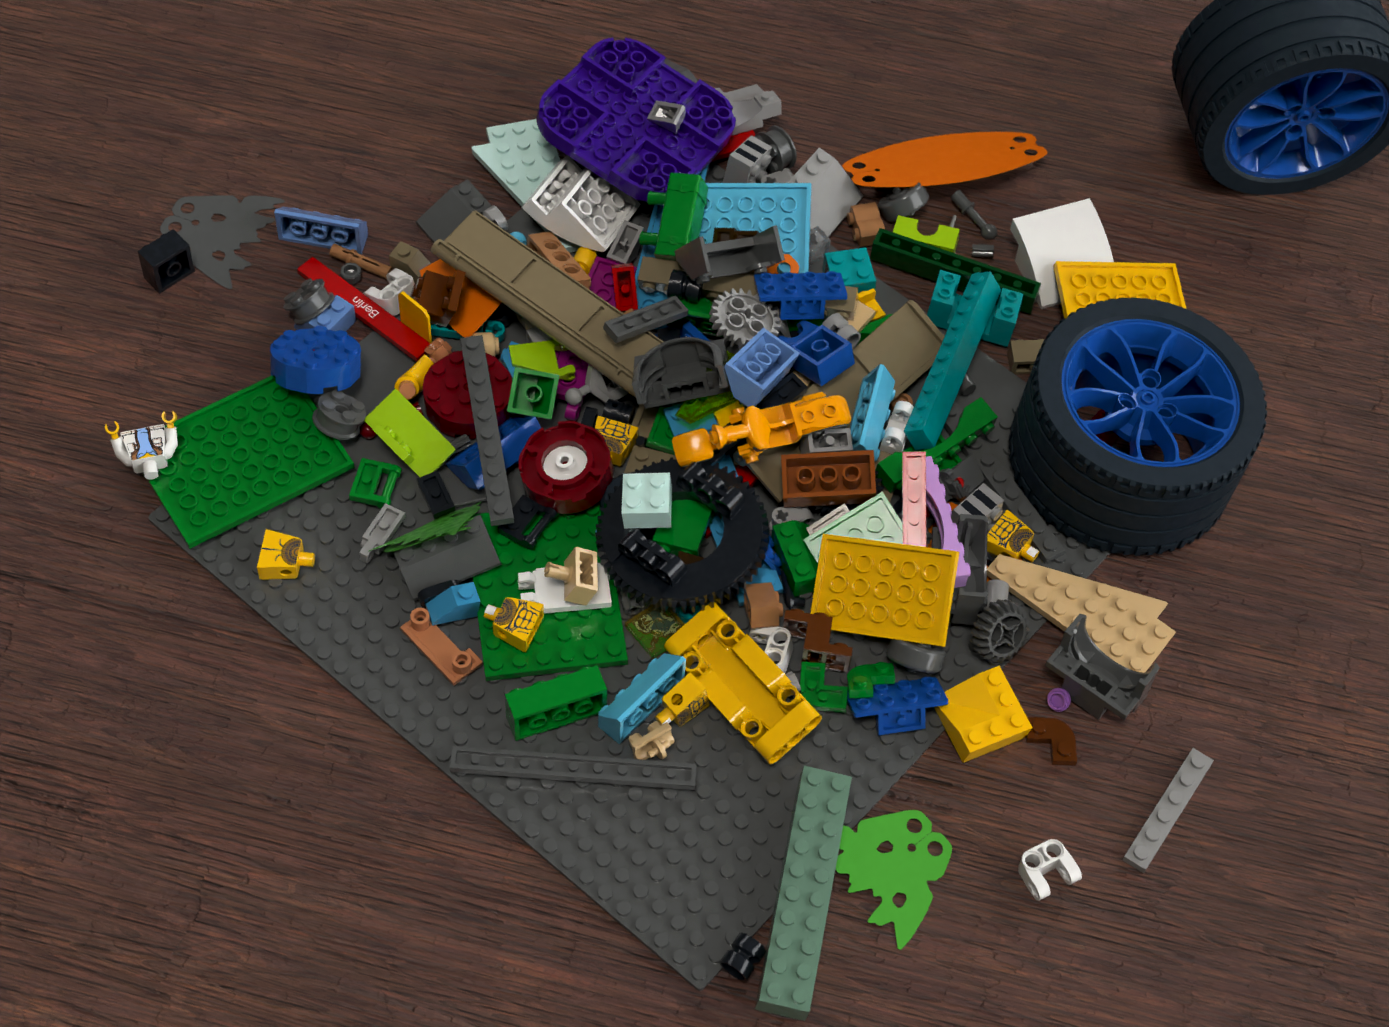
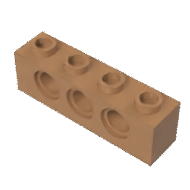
(551, 249)

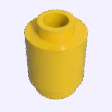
(585, 258)

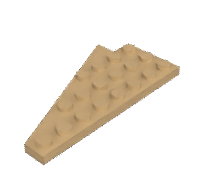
(1117, 620)

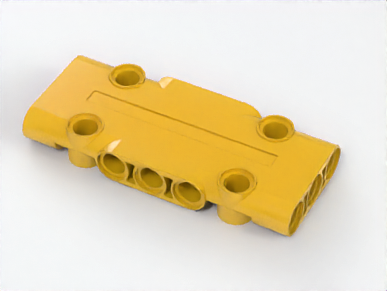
(744, 683)

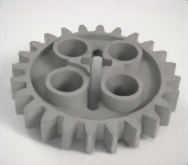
(742, 316)

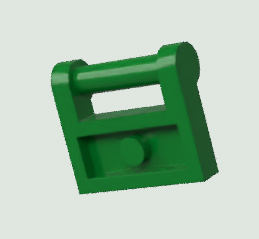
(368, 479)

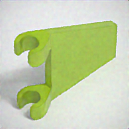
(540, 357)

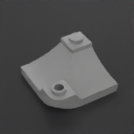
(752, 106)

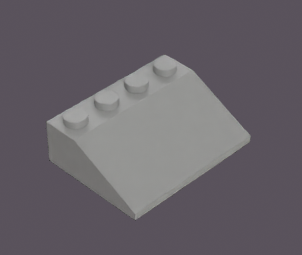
(831, 190)

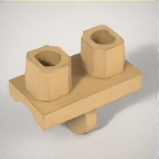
(653, 743)

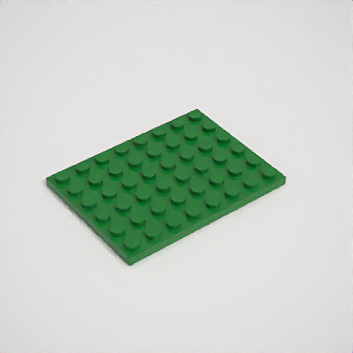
(244, 460)
(563, 639)

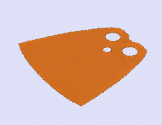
(474, 303)

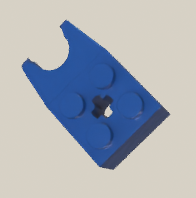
(821, 352)

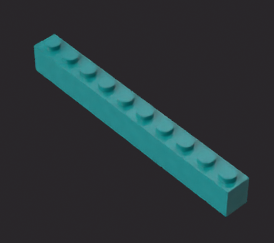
(952, 361)

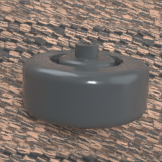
(903, 202)
(916, 656)

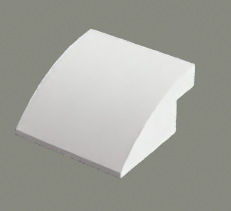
(580, 206)
(1058, 234)

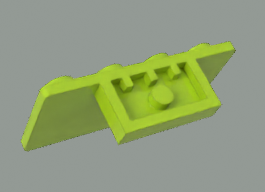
(410, 434)

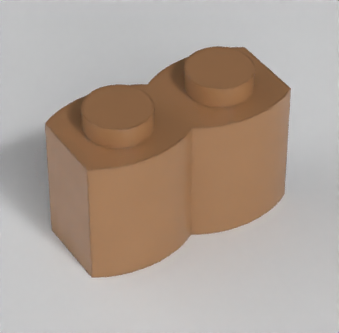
(865, 223)

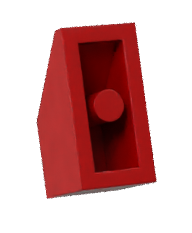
(624, 286)

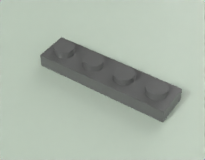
(645, 319)

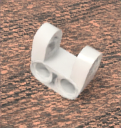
(388, 296)
(894, 437)
(775, 651)
(1044, 863)

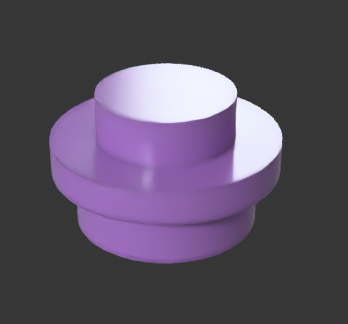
(1058, 699)

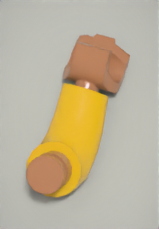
(411, 382)

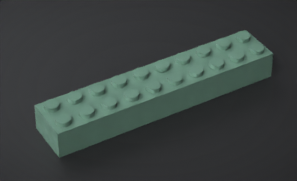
(803, 894)

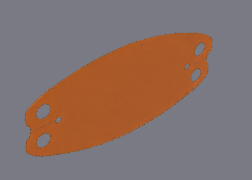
(944, 159)

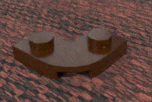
(1059, 736)

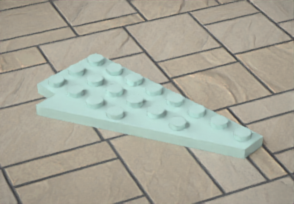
(519, 161)

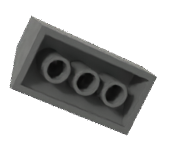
(448, 557)

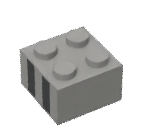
(748, 162)
(980, 502)

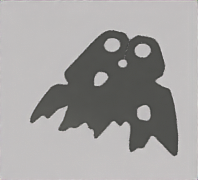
(221, 236)

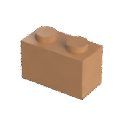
(762, 605)

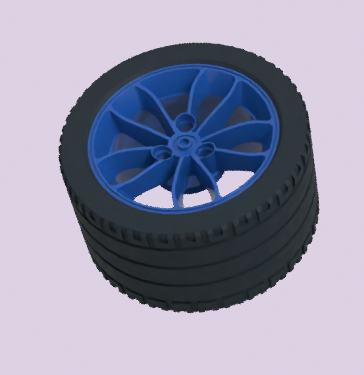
(1285, 90)
(1153, 376)

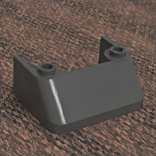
(730, 257)

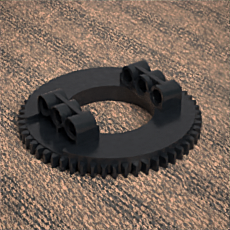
(662, 577)

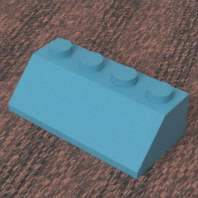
(872, 410)
(641, 697)

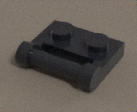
(524, 514)

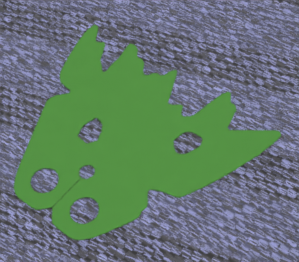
(896, 870)

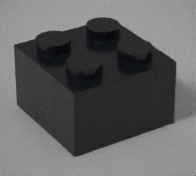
(166, 261)

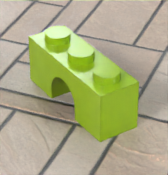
(945, 237)

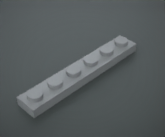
(1168, 810)

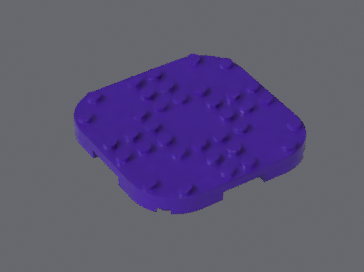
(603, 123)

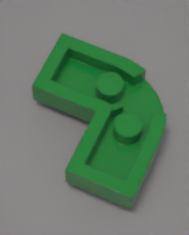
(863, 677)
(821, 696)

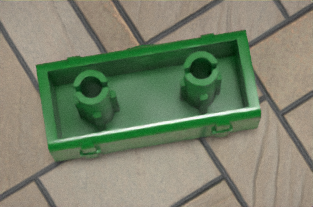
(681, 214)

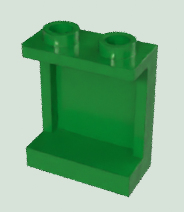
(687, 527)

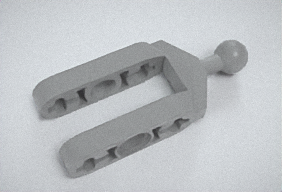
(595, 385)

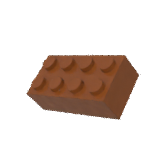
(828, 478)

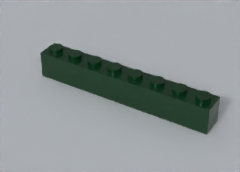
(929, 260)

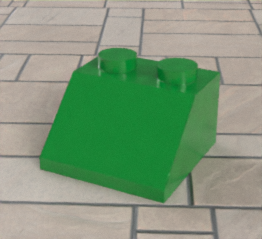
(533, 393)

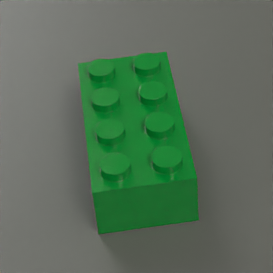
(555, 702)

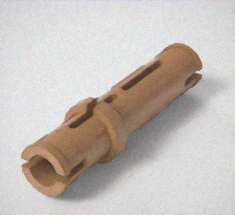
(364, 262)

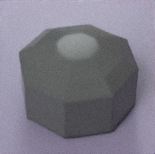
(351, 273)

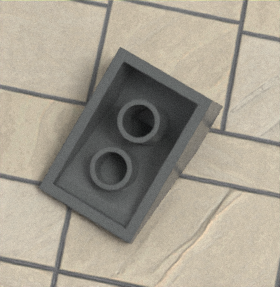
(451, 211)

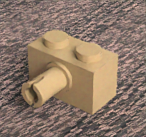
(578, 575)

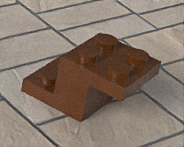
(439, 295)
(816, 631)

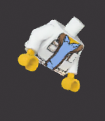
(146, 447)

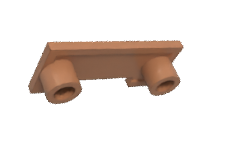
(439, 647)

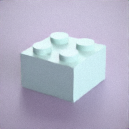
(647, 500)

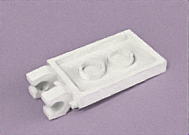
(551, 591)

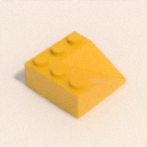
(983, 715)

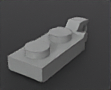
(380, 531)

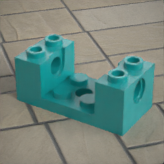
(1002, 319)

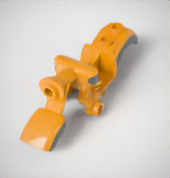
(764, 428)

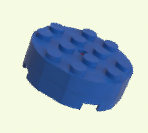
(315, 360)

